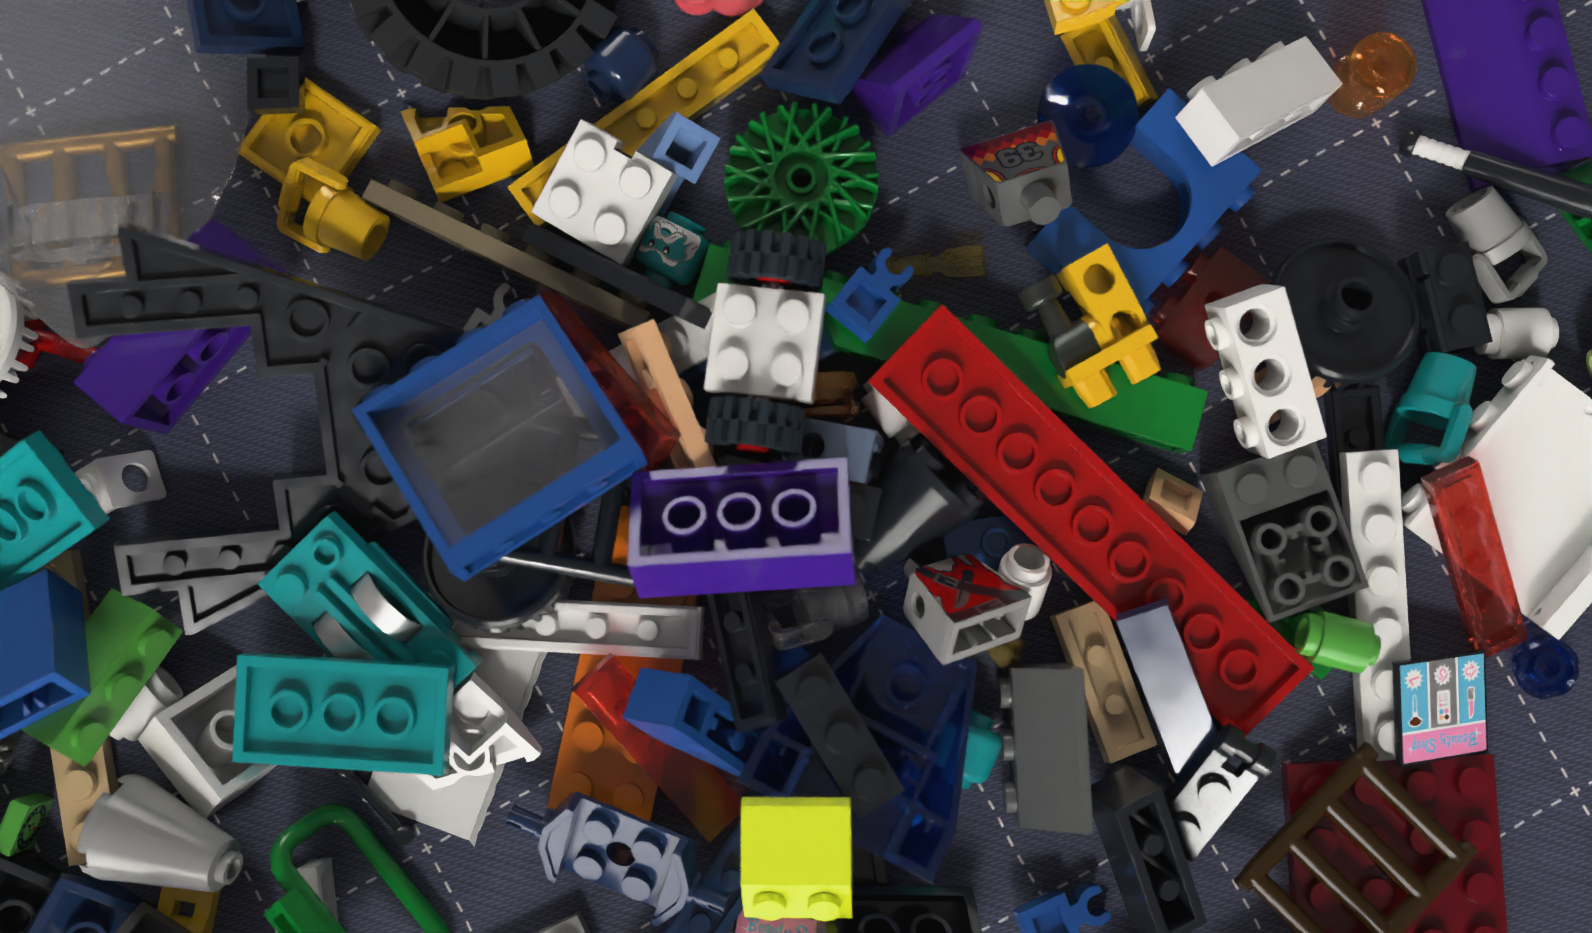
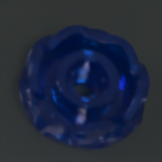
(1560, 669)

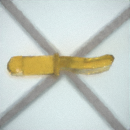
(952, 262)

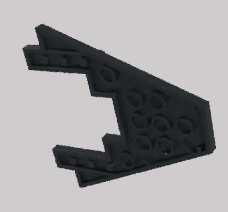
(294, 331)

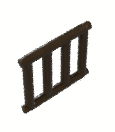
(1327, 801)

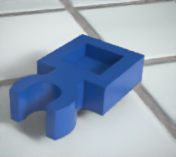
(868, 297)
(1059, 915)

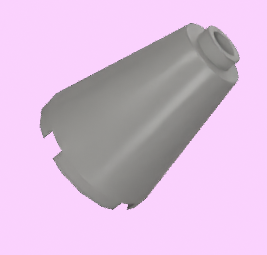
(156, 840)

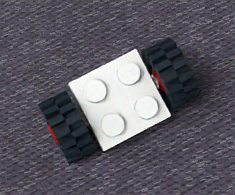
(765, 342)

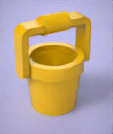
(335, 215)

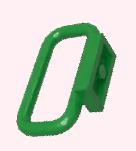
(301, 907)

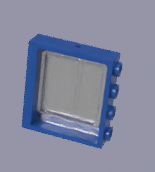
(499, 437)

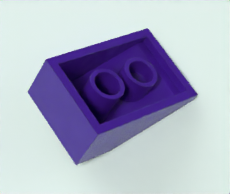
(916, 69)

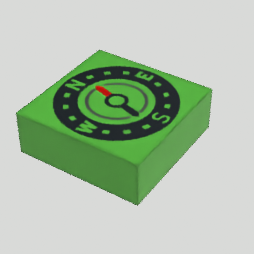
(23, 822)

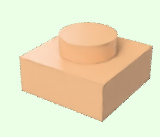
(1173, 500)

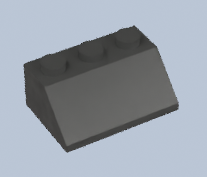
(1046, 747)

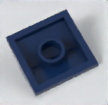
(84, 906)

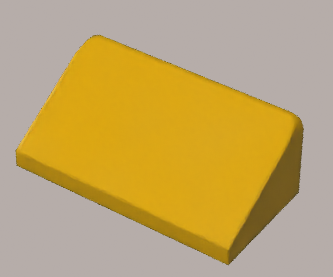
(1108, 46)

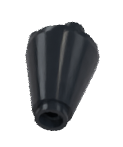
(916, 505)

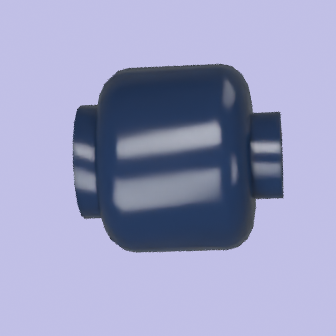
(621, 64)

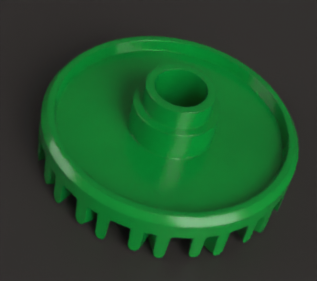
(808, 148)

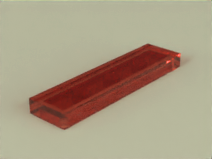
(640, 415)
(1474, 556)
(682, 777)

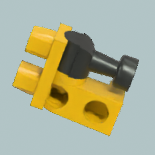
(1108, 332)

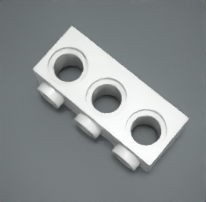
(1287, 379)

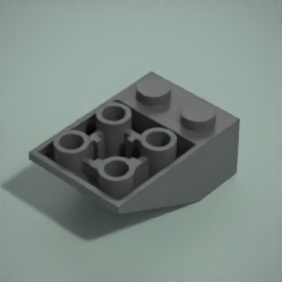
(1285, 530)

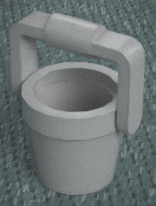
(1493, 236)

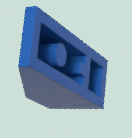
(690, 718)

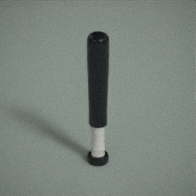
(1522, 179)

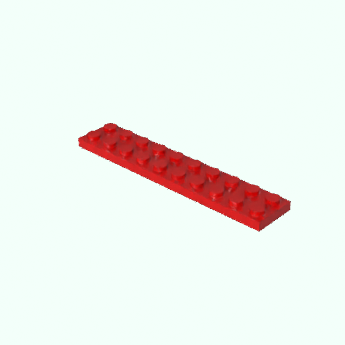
(1084, 513)

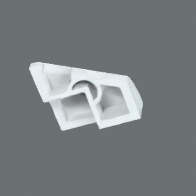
(482, 734)

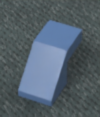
(680, 148)

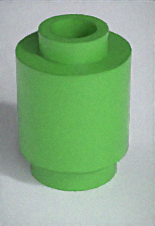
(1337, 641)

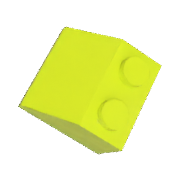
(796, 857)

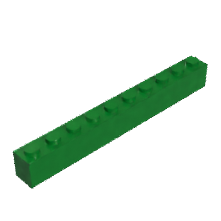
(1151, 412)

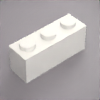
(1256, 99)

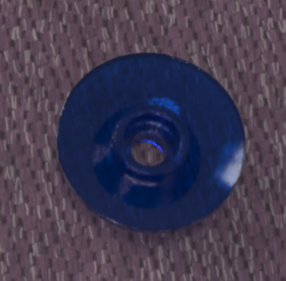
(1065, 104)

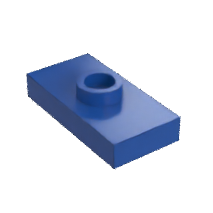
(985, 539)

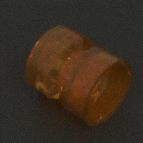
(1373, 74)

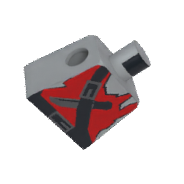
(962, 605)

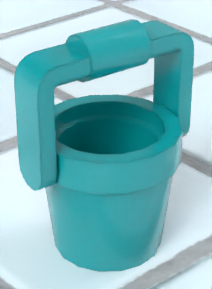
(1436, 399)

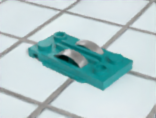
(363, 602)

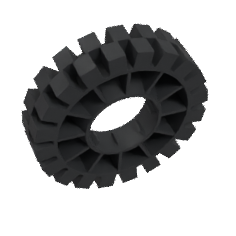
(485, 49)

